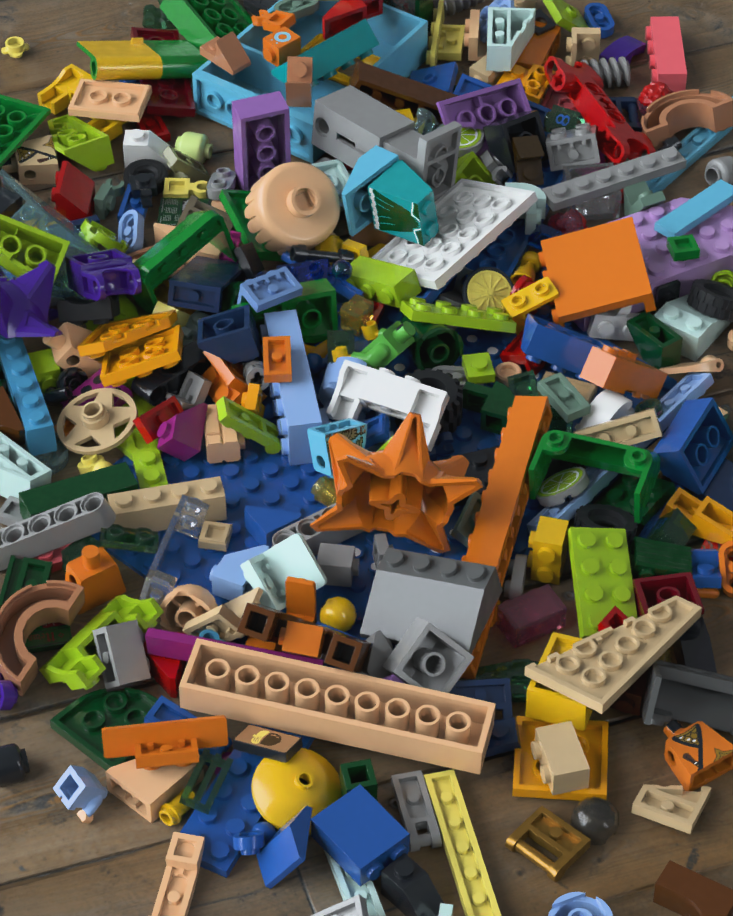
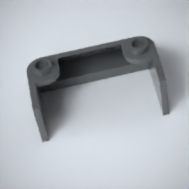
(688, 696)

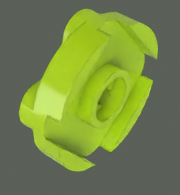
(98, 234)

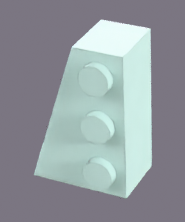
(19, 469)

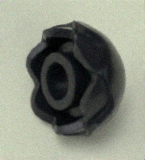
(71, 377)

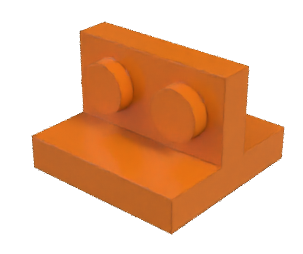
(226, 379)

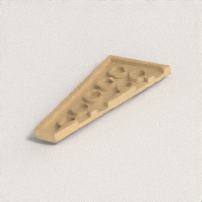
(613, 659)

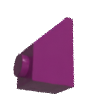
(183, 433)

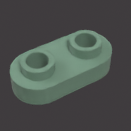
(298, 7)

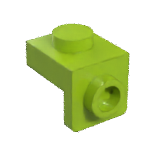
(478, 368)

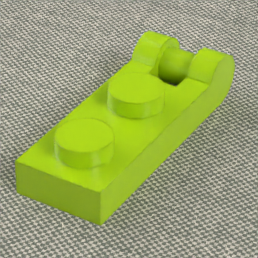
(248, 424)

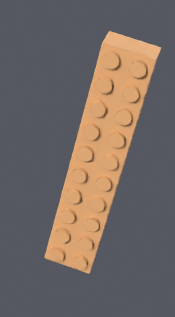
(337, 705)

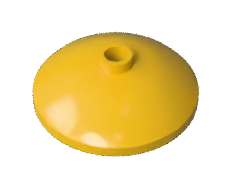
(281, 794)

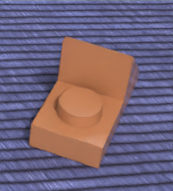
(226, 53)
(299, 81)

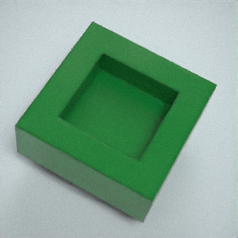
(683, 247)

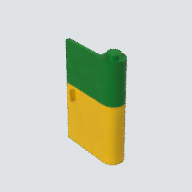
(142, 59)

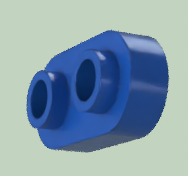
(598, 16)

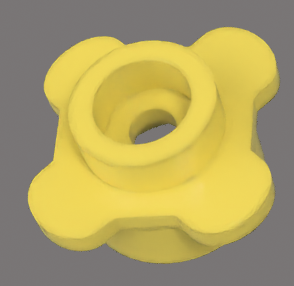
(15, 47)

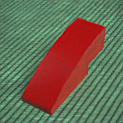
(348, 13)

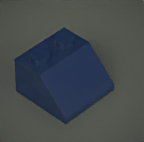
(230, 335)

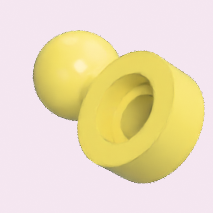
(91, 463)

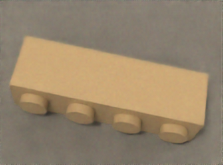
(156, 505)

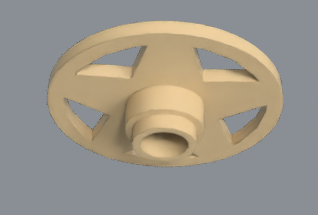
(96, 421)

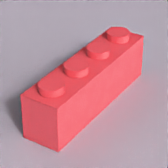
(666, 52)

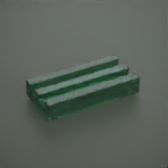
(215, 761)

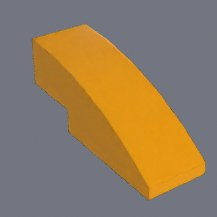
(711, 518)

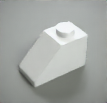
(143, 145)

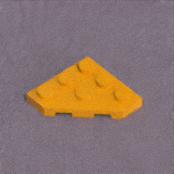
(125, 332)

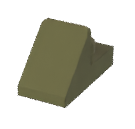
(184, 166)

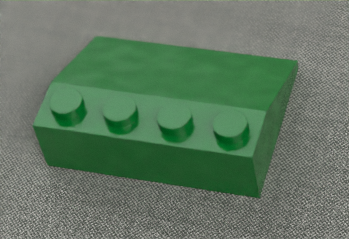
(206, 19)
(17, 123)

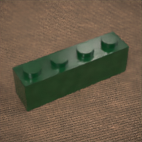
(105, 481)

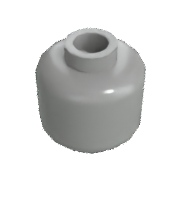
(719, 169)

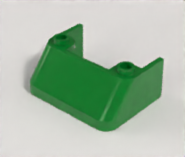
(178, 248)
(597, 454)

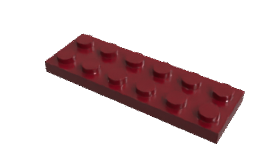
(168, 96)

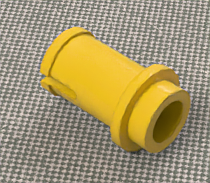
(172, 812)

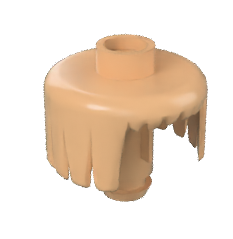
(292, 207)

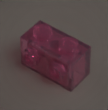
(531, 616)

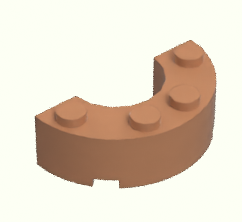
(686, 110)
(22, 614)

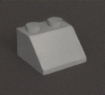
(428, 658)

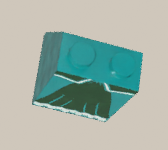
(403, 204)

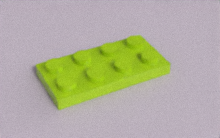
(464, 316)
(600, 575)

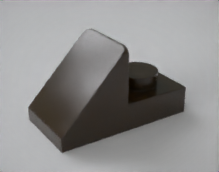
(527, 160)

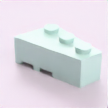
(507, 36)

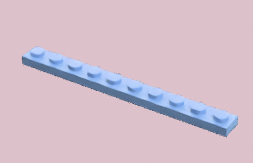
(688, 388)

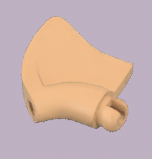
(707, 364)

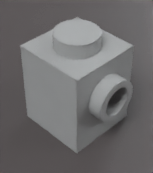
(338, 563)

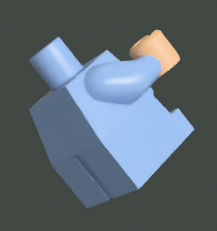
(81, 790)

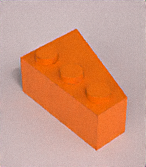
(622, 372)

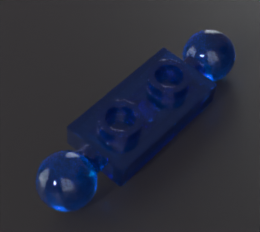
(317, 270)

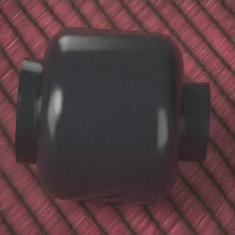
(12, 764)

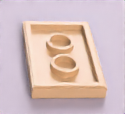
(110, 100)

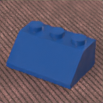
(556, 345)
(695, 444)

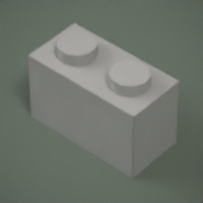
(122, 654)

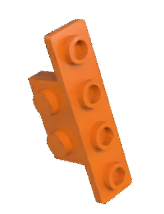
(165, 741)

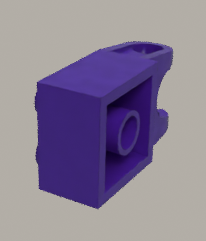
(102, 274)

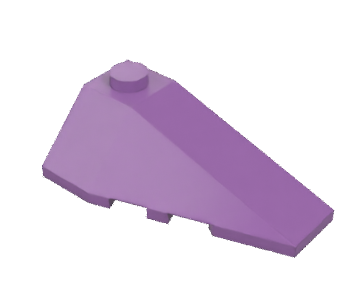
(485, 105)

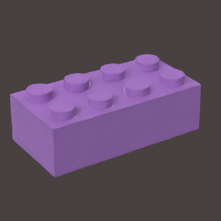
(260, 136)

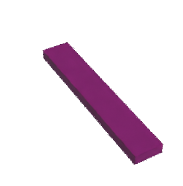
(180, 646)

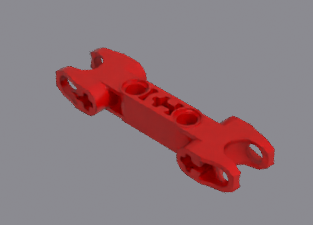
(586, 92)

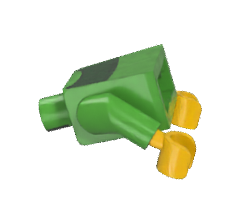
(384, 348)

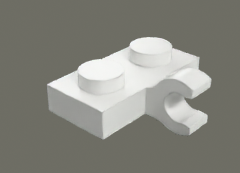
(611, 324)

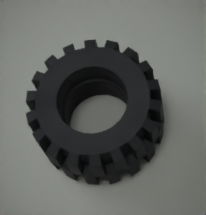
(444, 381)

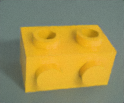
(549, 550)

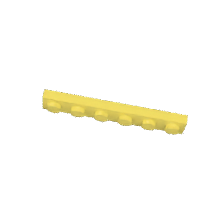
(461, 845)

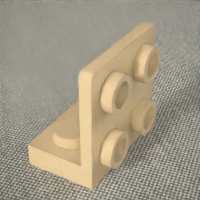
(224, 618)

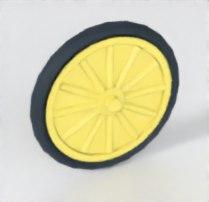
(486, 288)

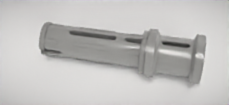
(249, 372)

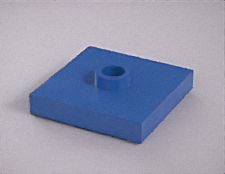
(438, 76)

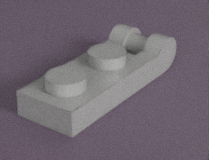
(416, 809)

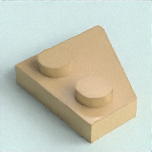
(671, 805)

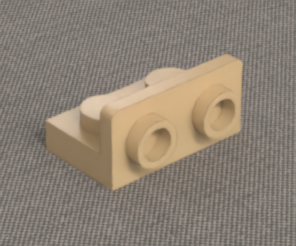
(583, 44)

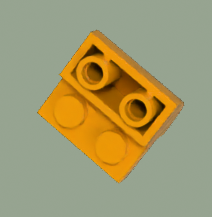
(533, 80)

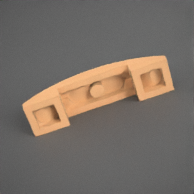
(180, 875)

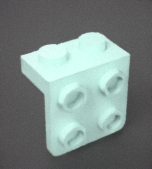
(272, 567)

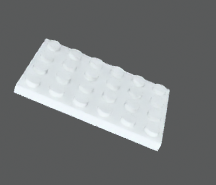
(468, 221)

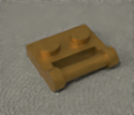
(554, 836)

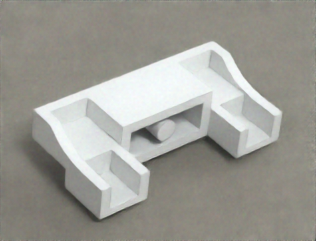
(388, 394)

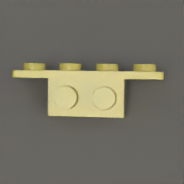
(445, 39)

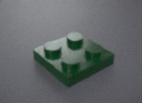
(622, 496)

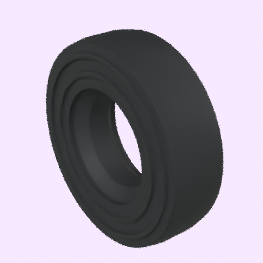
(147, 166)

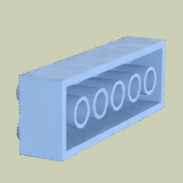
(294, 400)

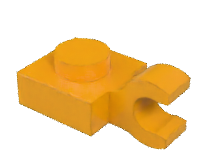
(253, 399)

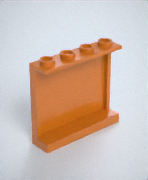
(596, 271)

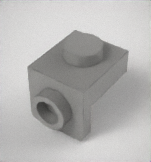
(193, 390)

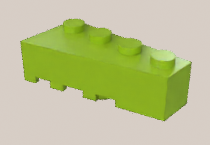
(26, 246)

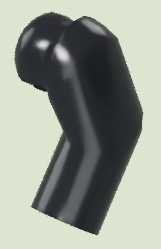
(54, 396)

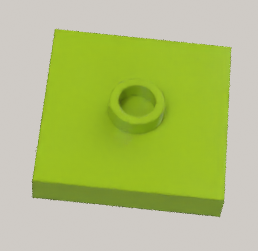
(565, 14)

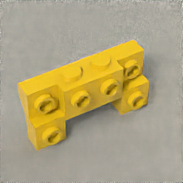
(60, 93)

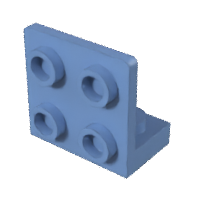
(269, 289)

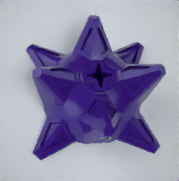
(27, 303)

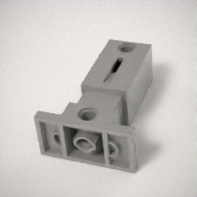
(353, 123)

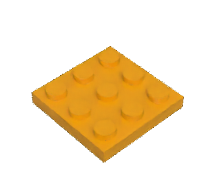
(141, 358)
(526, 773)

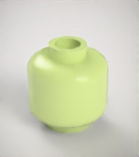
(195, 146)

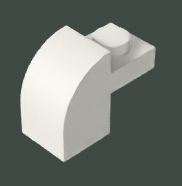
(607, 407)

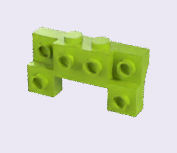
(78, 659)

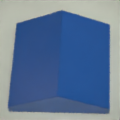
(285, 849)

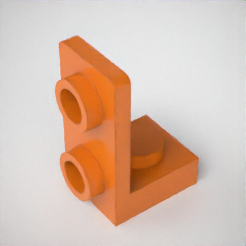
(301, 598)

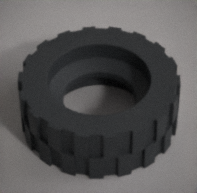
(712, 299)
(606, 516)

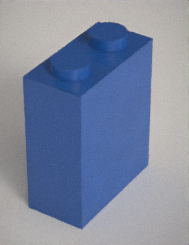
(360, 835)

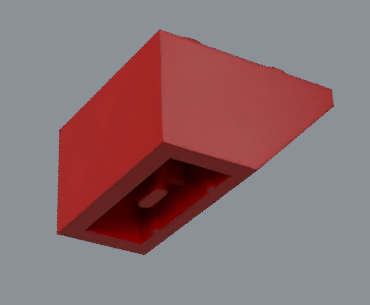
(73, 193)

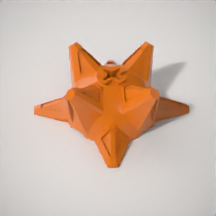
(396, 487)

